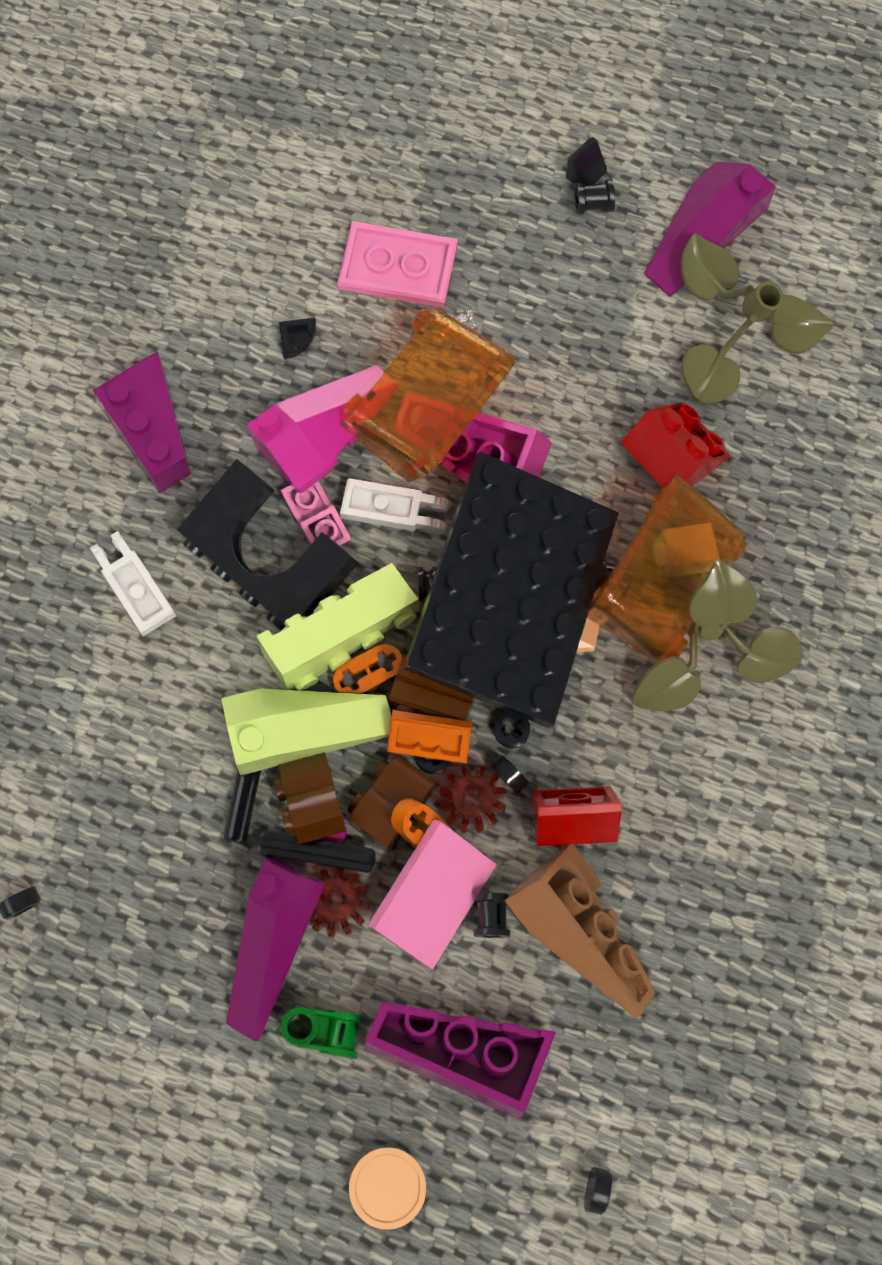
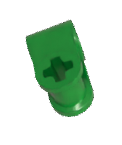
(325, 1031)

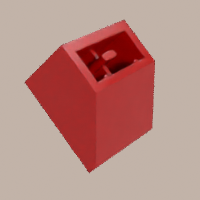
(675, 442)

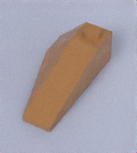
(566, 916)

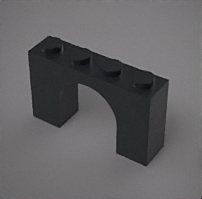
(217, 531)

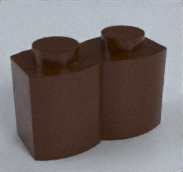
(310, 799)
(373, 810)

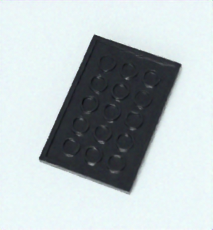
(512, 591)

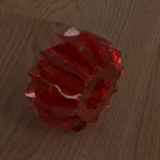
(456, 799)
(344, 912)

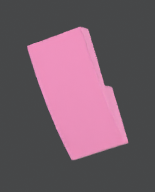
(315, 514)

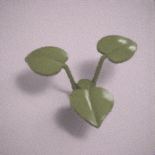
(795, 323)
(719, 599)

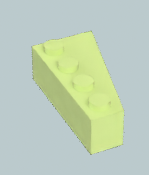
(339, 628)

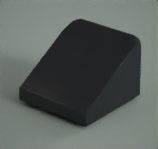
(586, 163)

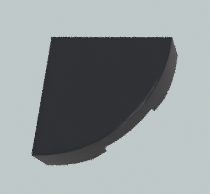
(296, 336)

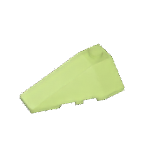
(289, 725)

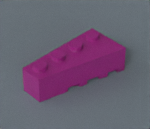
(464, 1054)

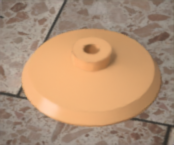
(387, 1188)

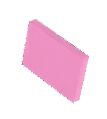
(397, 264)
(432, 894)

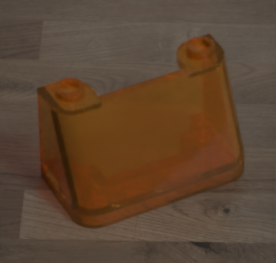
(427, 394)
(661, 568)

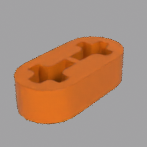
(364, 663)
(421, 812)

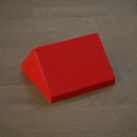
(576, 815)

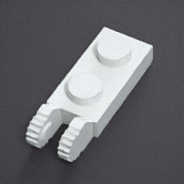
(392, 506)
(134, 587)

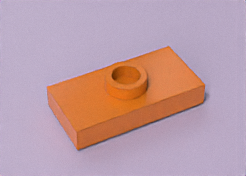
(429, 736)

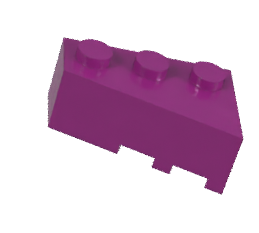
(146, 420)

